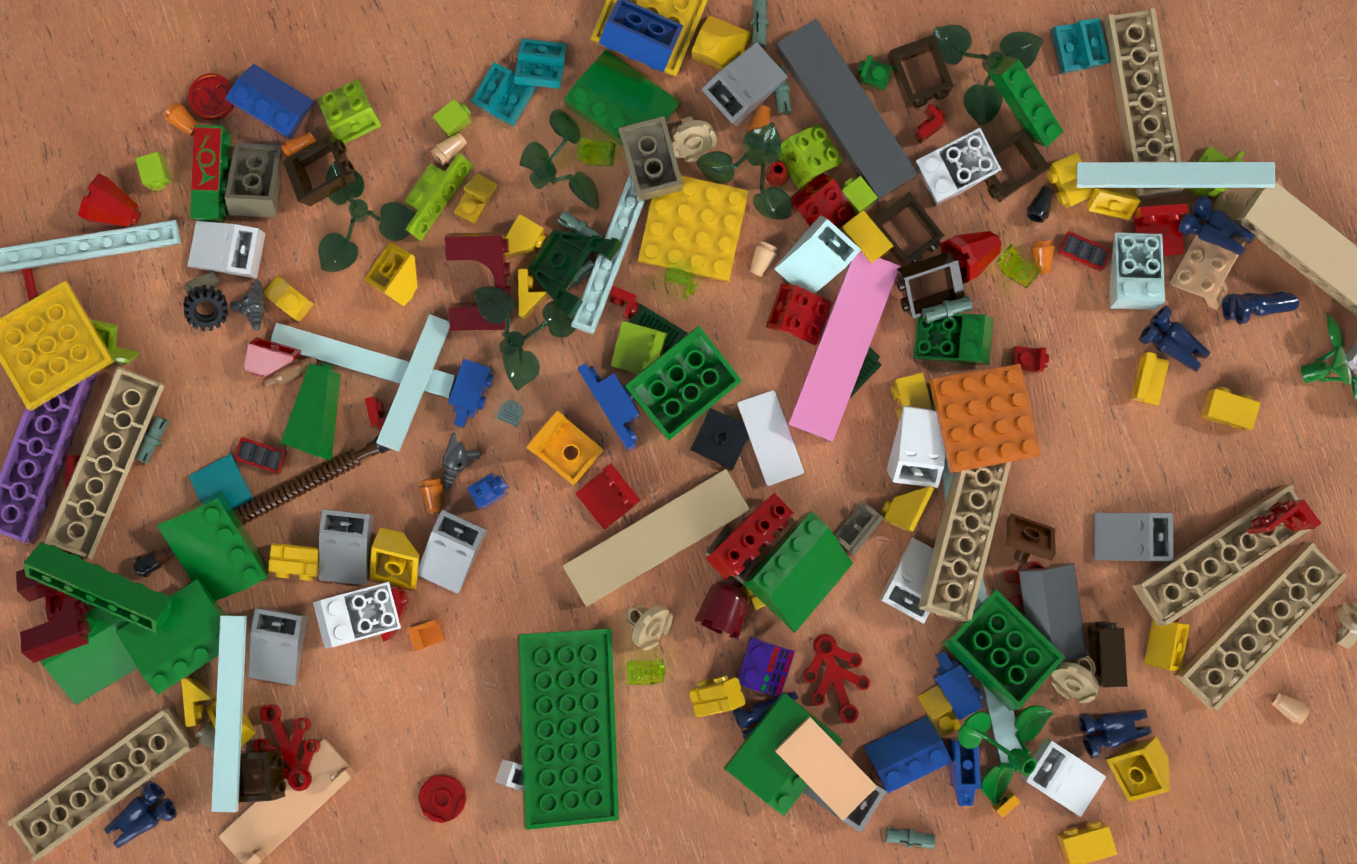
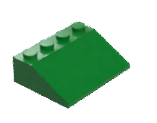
(617, 96)
(683, 383)
(214, 547)
(799, 571)
(182, 643)
(1003, 651)
(93, 665)
(761, 767)

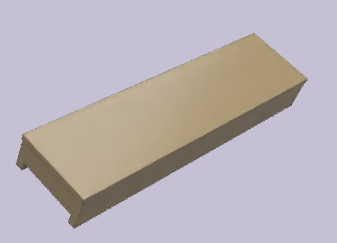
(1140, 94)
(1307, 241)
(104, 463)
(656, 537)
(961, 542)
(1214, 561)
(1260, 626)
(103, 783)

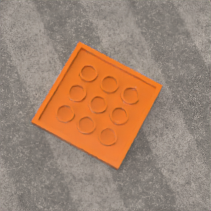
(985, 418)

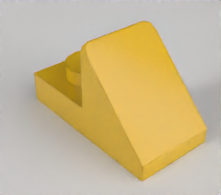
(476, 197)
(528, 300)
(194, 692)
(939, 711)

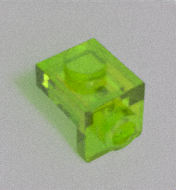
(596, 152)
(678, 276)
(645, 672)

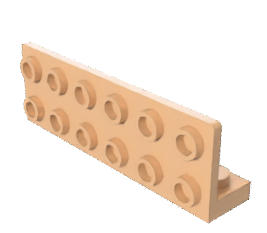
(1207, 264)
(271, 822)

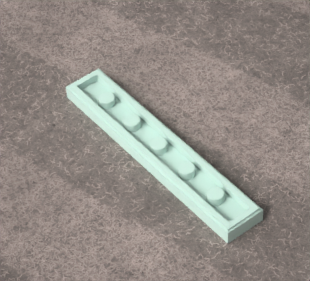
(414, 383)

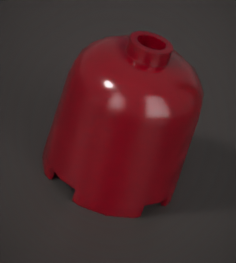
(725, 608)

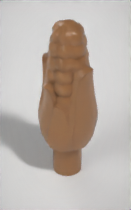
(289, 372)

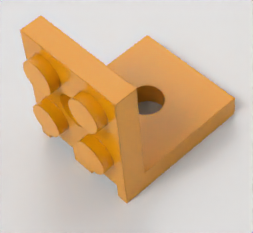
(555, 438)

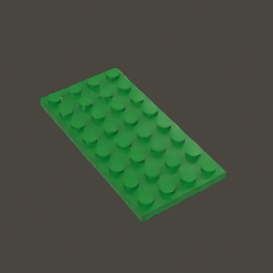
(567, 728)

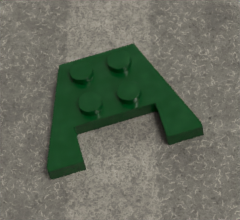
(561, 260)

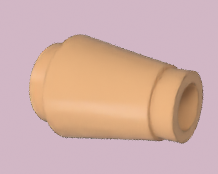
(447, 150)
(762, 258)
(1291, 708)

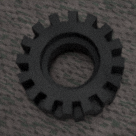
(210, 320)

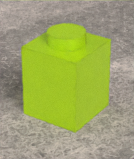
(453, 118)
(154, 171)
(859, 194)

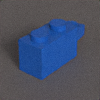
(469, 390)
(488, 490)
(957, 687)
(964, 771)

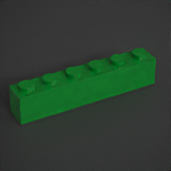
(98, 587)

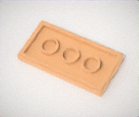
(825, 768)

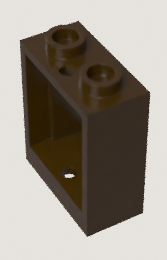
(911, 50)
(1032, 157)
(298, 176)
(910, 202)
(953, 278)
(1108, 654)
(274, 783)

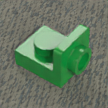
(874, 73)

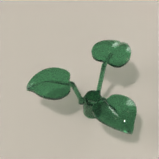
(985, 101)
(762, 146)
(544, 171)
(336, 251)
(519, 365)

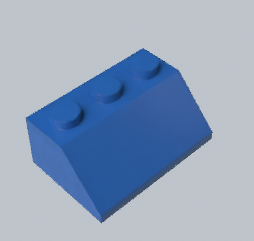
(640, 34)
(270, 101)
(907, 754)

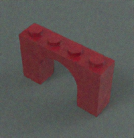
(489, 250)
(62, 633)

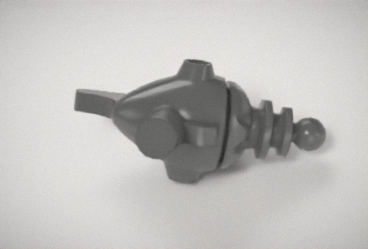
(251, 305)
(456, 459)

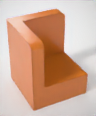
(426, 634)

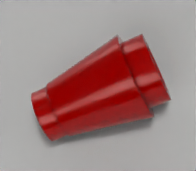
(774, 178)

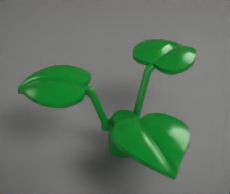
(1320, 370)
(997, 778)

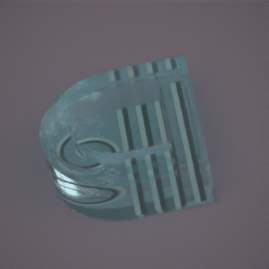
(511, 413)

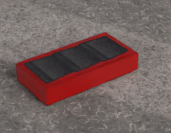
(1084, 251)
(260, 455)

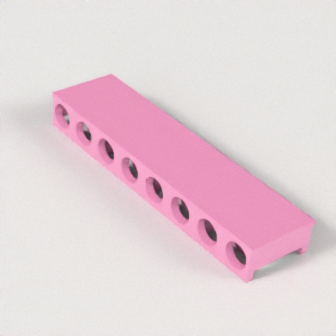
(843, 346)

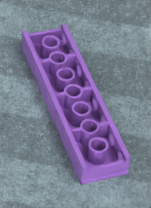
(38, 459)

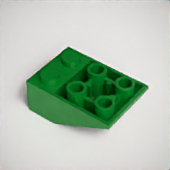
(955, 340)

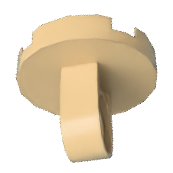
(693, 139)
(650, 625)
(1347, 634)
(1076, 681)

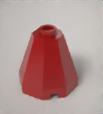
(108, 204)
(973, 252)

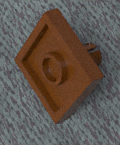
(1030, 538)

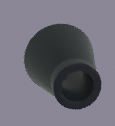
(1041, 204)

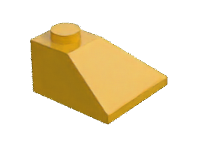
(719, 43)
(394, 274)
(907, 508)
(394, 559)
(1141, 769)

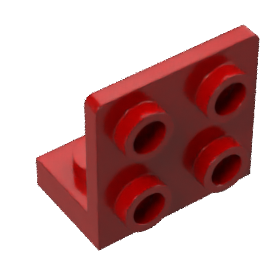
(823, 198)
(1164, 221)
(798, 313)
(607, 496)
(1293, 514)

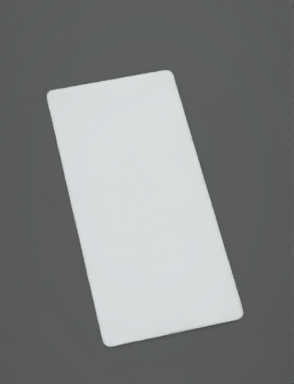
(770, 438)

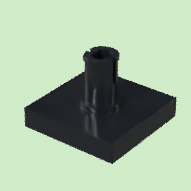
(720, 439)

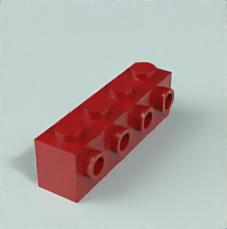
(749, 536)

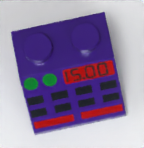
(765, 666)

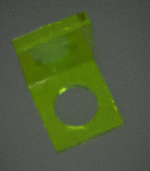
(1017, 268)

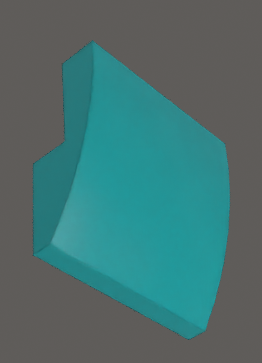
(1080, 45)
(540, 63)
(501, 96)
(222, 476)

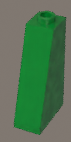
(314, 412)

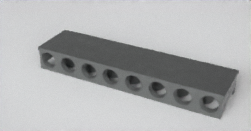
(845, 109)

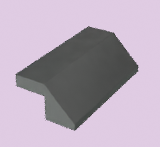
(1054, 607)

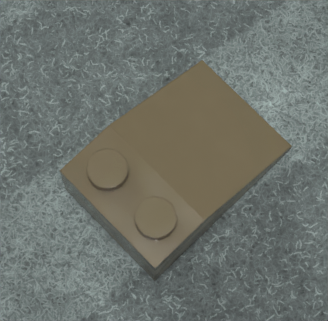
(651, 159)
(254, 180)

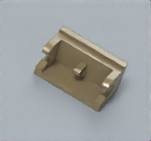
(858, 527)

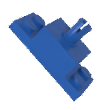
(614, 401)

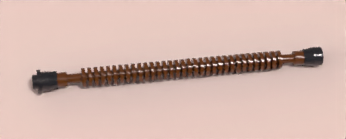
(246, 513)

